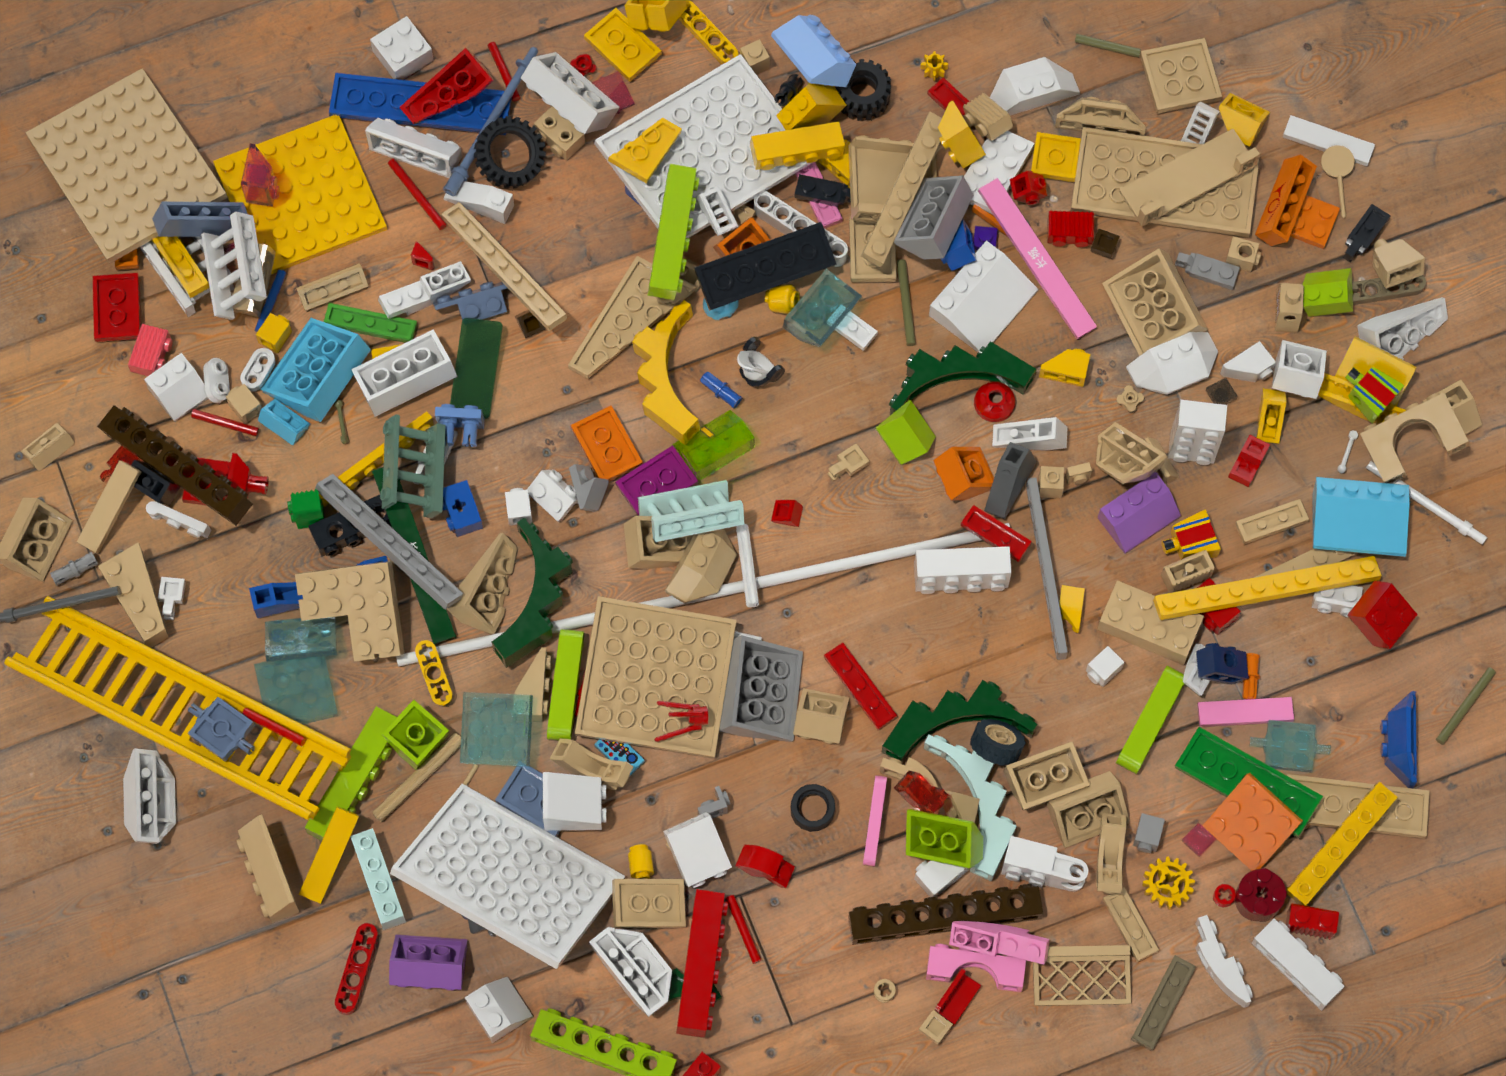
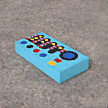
(620, 752)

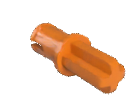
(1250, 684)

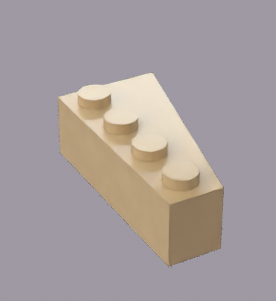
(137, 593)

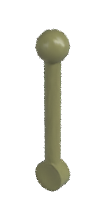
(344, 438)

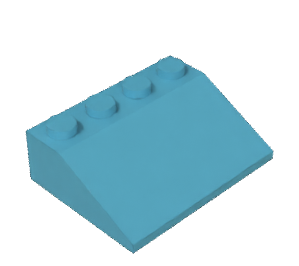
(316, 368)
(1360, 516)

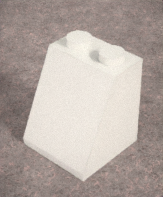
(572, 802)

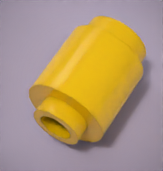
(640, 862)

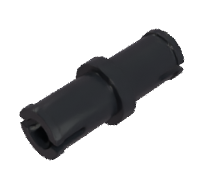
(788, 89)

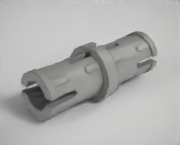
(74, 568)

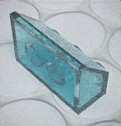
(821, 309)

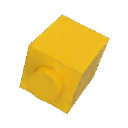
(274, 332)

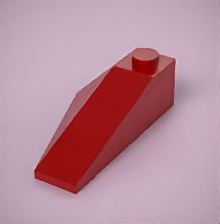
(455, 83)

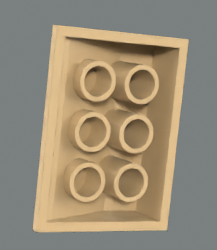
(1153, 302)

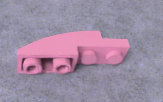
(998, 938)

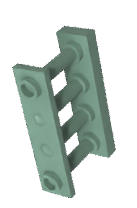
(433, 461)

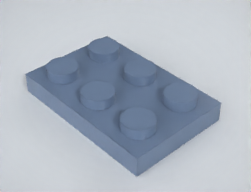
(524, 795)

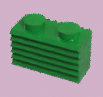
(305, 508)

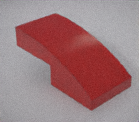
(1249, 460)

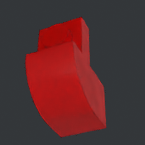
(765, 863)

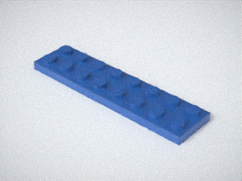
(381, 98)

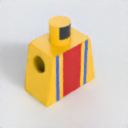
(1192, 537)

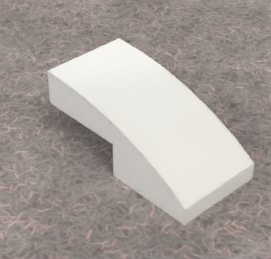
(1191, 673)

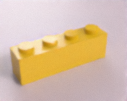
(797, 146)

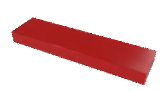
(860, 686)

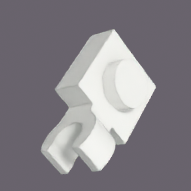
(171, 592)

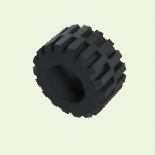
(869, 105)

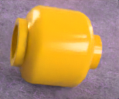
(782, 298)

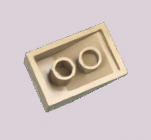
(645, 552)

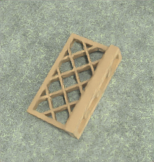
(1084, 953)

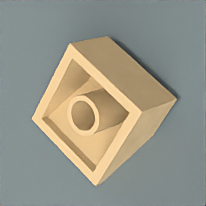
(821, 716)

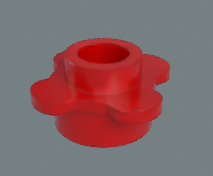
(584, 59)

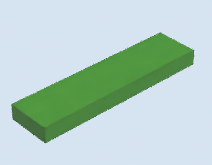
(370, 323)

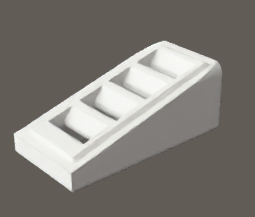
(1207, 111)
(710, 215)

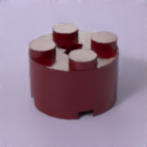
(1260, 908)

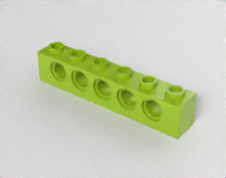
(548, 1020)

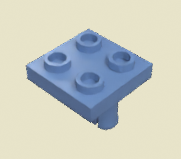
(468, 418)

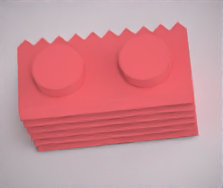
(149, 350)

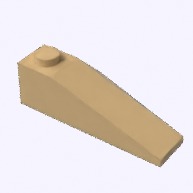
(486, 587)

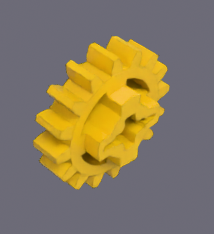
(1159, 886)

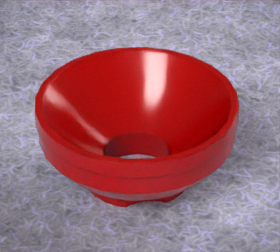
(994, 411)

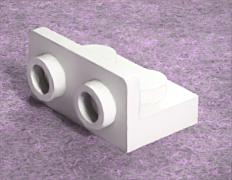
(1337, 599)

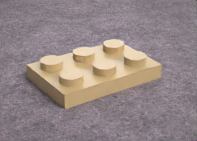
(862, 269)
(648, 903)

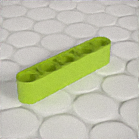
(565, 684)
(1151, 720)

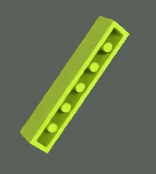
(672, 231)
(351, 782)

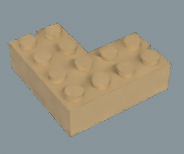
(364, 595)

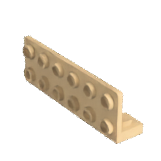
(1188, 177)

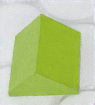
(906, 433)

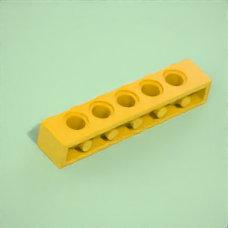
(1341, 844)

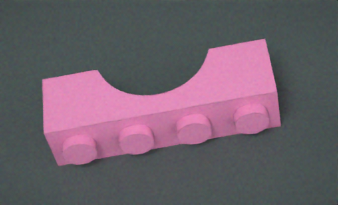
(1005, 970)

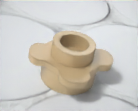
(1128, 404)

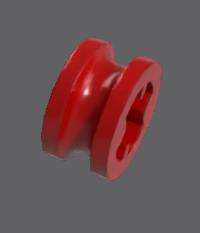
(1224, 888)

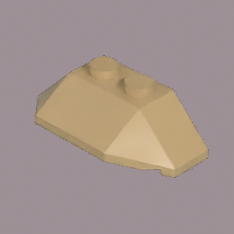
(1101, 115)
(1127, 455)
(702, 566)

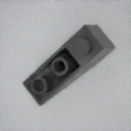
(1009, 479)

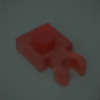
(121, 454)

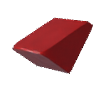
(421, 257)
(787, 512)

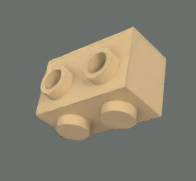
(559, 134)

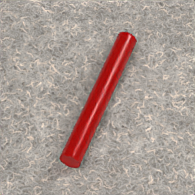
(502, 68)
(224, 422)
(273, 726)
(743, 929)

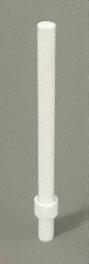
(1463, 527)

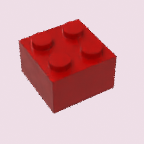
(1382, 614)

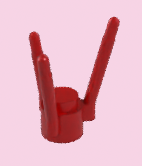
(695, 715)

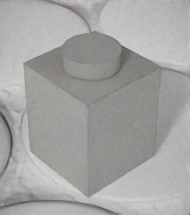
(1148, 833)

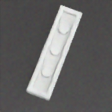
(1323, 138)

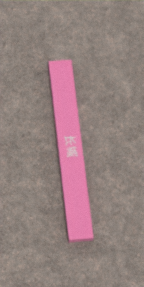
(1037, 258)

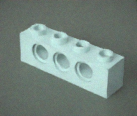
(378, 879)

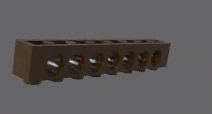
(231, 508)
(911, 927)

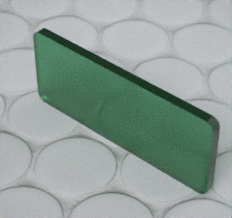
(476, 364)

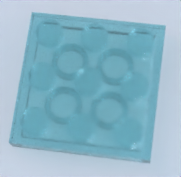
(297, 688)
(496, 729)

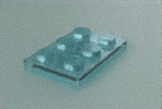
(300, 639)

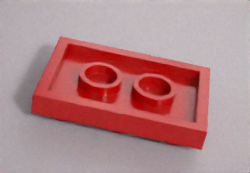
(116, 307)

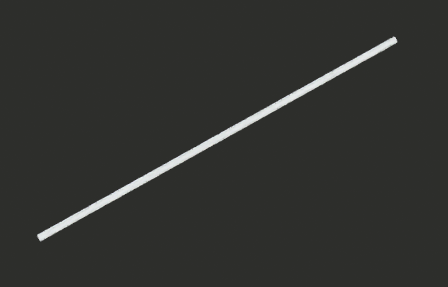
(725, 589)

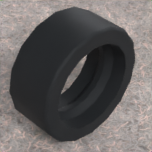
(811, 789)

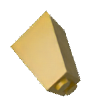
(811, 107)

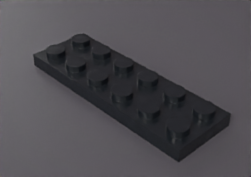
(765, 266)

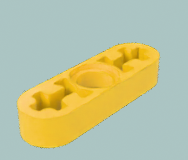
(445, 687)

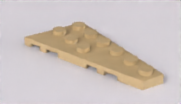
(623, 317)

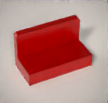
(957, 997)

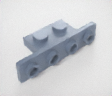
(478, 303)

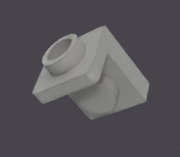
(715, 808)

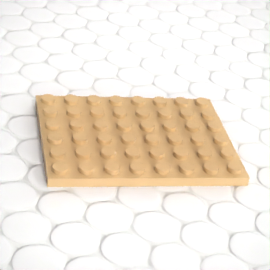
(121, 160)

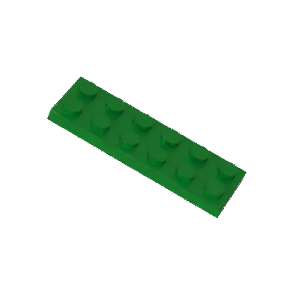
(1225, 766)

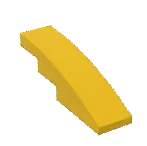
(1337, 391)

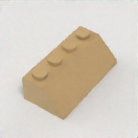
(267, 869)

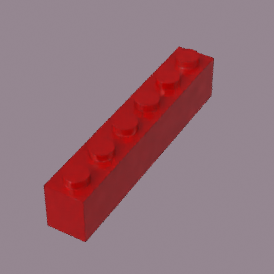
(700, 963)

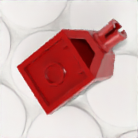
(236, 472)

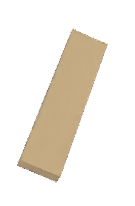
(109, 506)

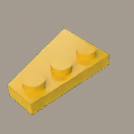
(647, 151)

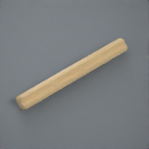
(418, 777)

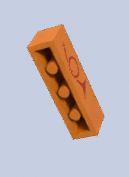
(1285, 200)

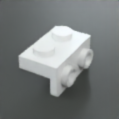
(553, 494)

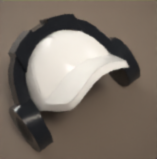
(756, 367)

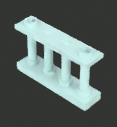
(691, 511)

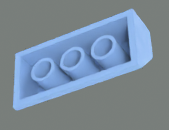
(815, 51)

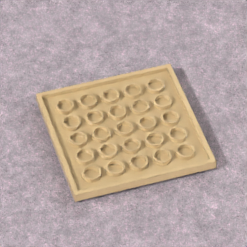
(648, 657)

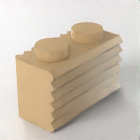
(987, 117)
(1187, 571)

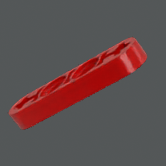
(358, 969)

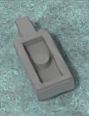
(1208, 269)

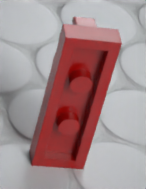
(995, 532)

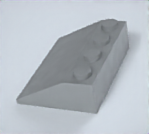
(761, 690)

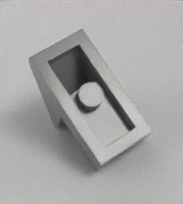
(587, 488)

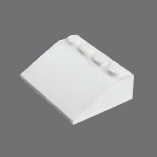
(983, 298)

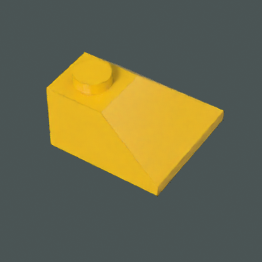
(1243, 117)

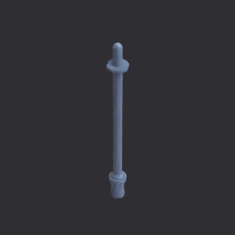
(460, 172)

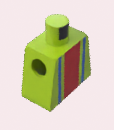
(1372, 391)

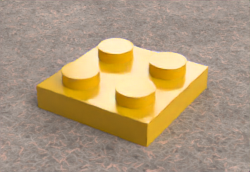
(1056, 156)

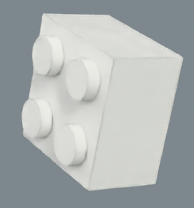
(402, 49)
(1299, 369)

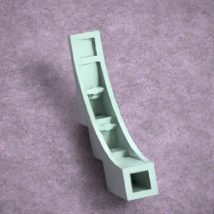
(991, 795)

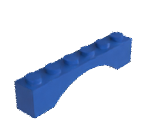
(283, 597)

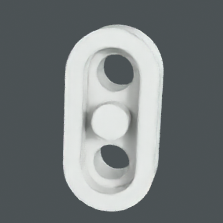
(256, 370)
(216, 378)

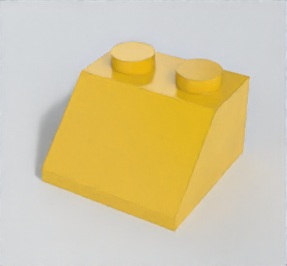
(959, 137)

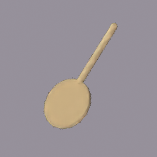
(1338, 163)

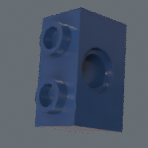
(1222, 664)

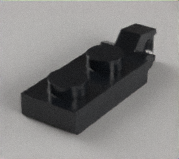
(822, 191)
(1365, 231)

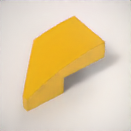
(1071, 605)

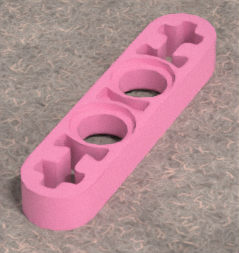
(875, 820)

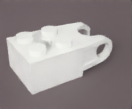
(1042, 865)

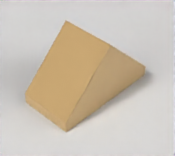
(961, 806)

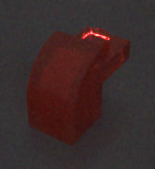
(920, 793)

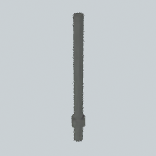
(12, 614)

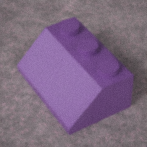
(1139, 513)
(427, 962)

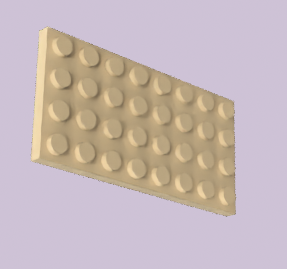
(1115, 159)

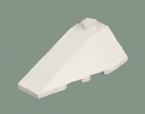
(1404, 328)

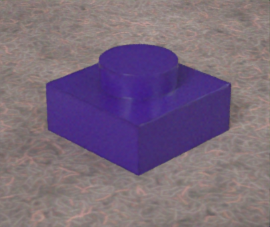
(984, 234)

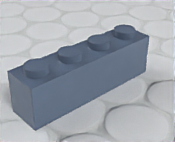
(195, 218)

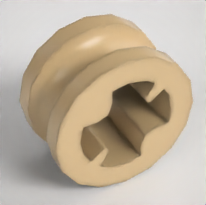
(891, 989)

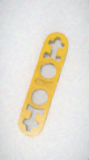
(710, 31)

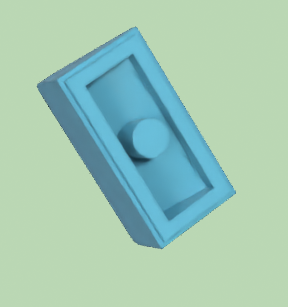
(283, 421)

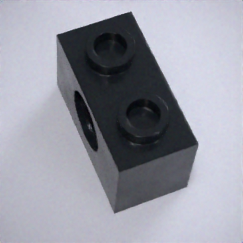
(155, 484)

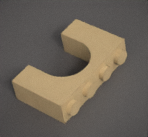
(1434, 412)

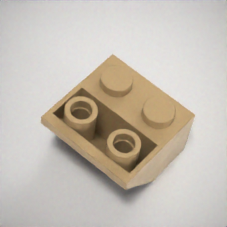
(1463, 407)

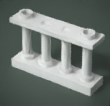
(248, 261)
(171, 281)

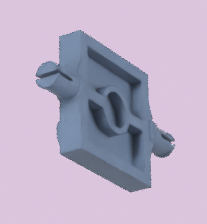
(221, 729)

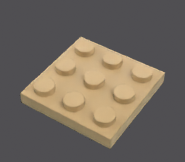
(1180, 75)

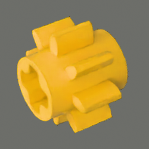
(934, 59)

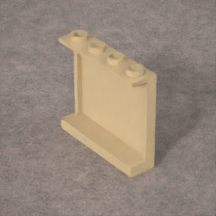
(873, 172)

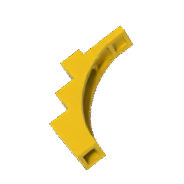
(662, 404)

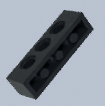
(323, 529)

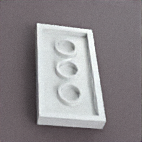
(1002, 160)

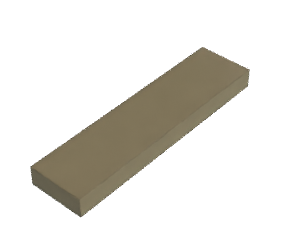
(1163, 1003)

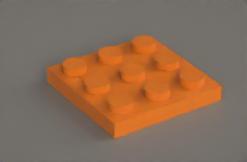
(1252, 823)

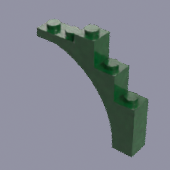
(990, 364)
(533, 625)
(953, 709)

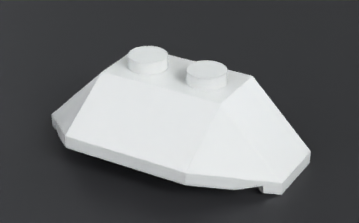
(1033, 86)
(1174, 363)
(148, 797)
(635, 967)

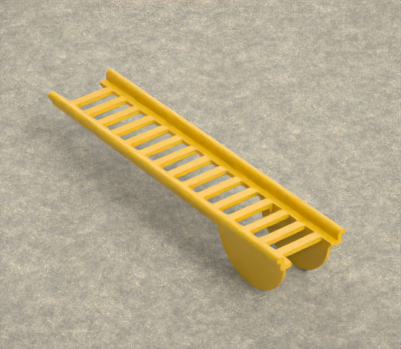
(317, 748)

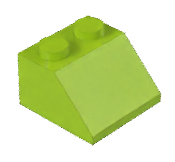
(1328, 292)
(415, 734)

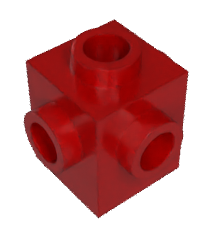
(1028, 187)

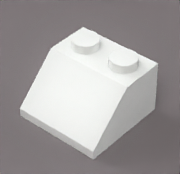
(177, 387)
(498, 1008)

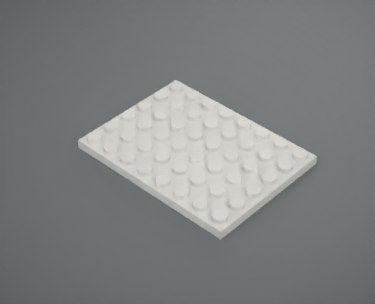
(717, 127)
(507, 875)

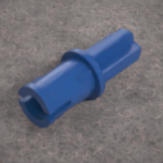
(721, 389)

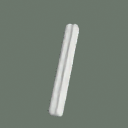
(747, 565)

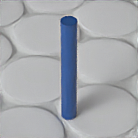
(271, 299)

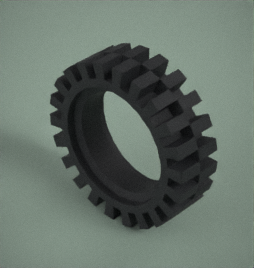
(523, 131)

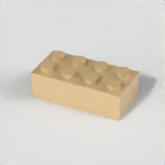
(1134, 619)

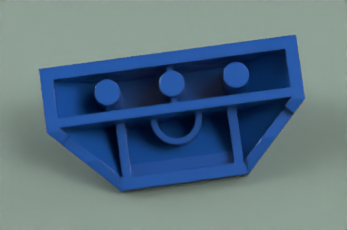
(1400, 740)

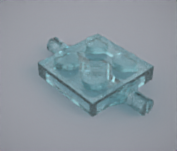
(1290, 746)

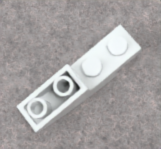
(424, 292)
(1224, 972)

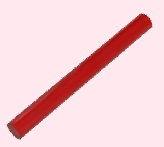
(416, 193)

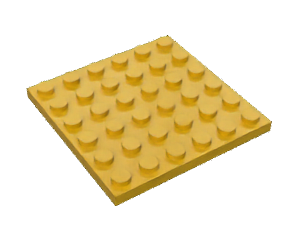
(321, 194)

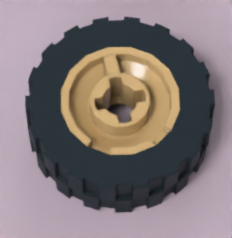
(997, 742)

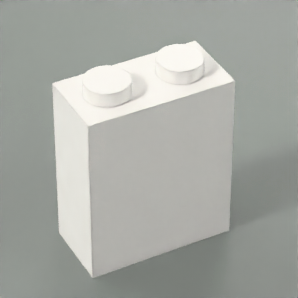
(697, 850)

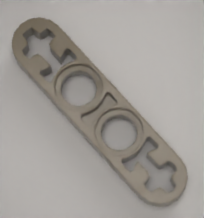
(1382, 292)

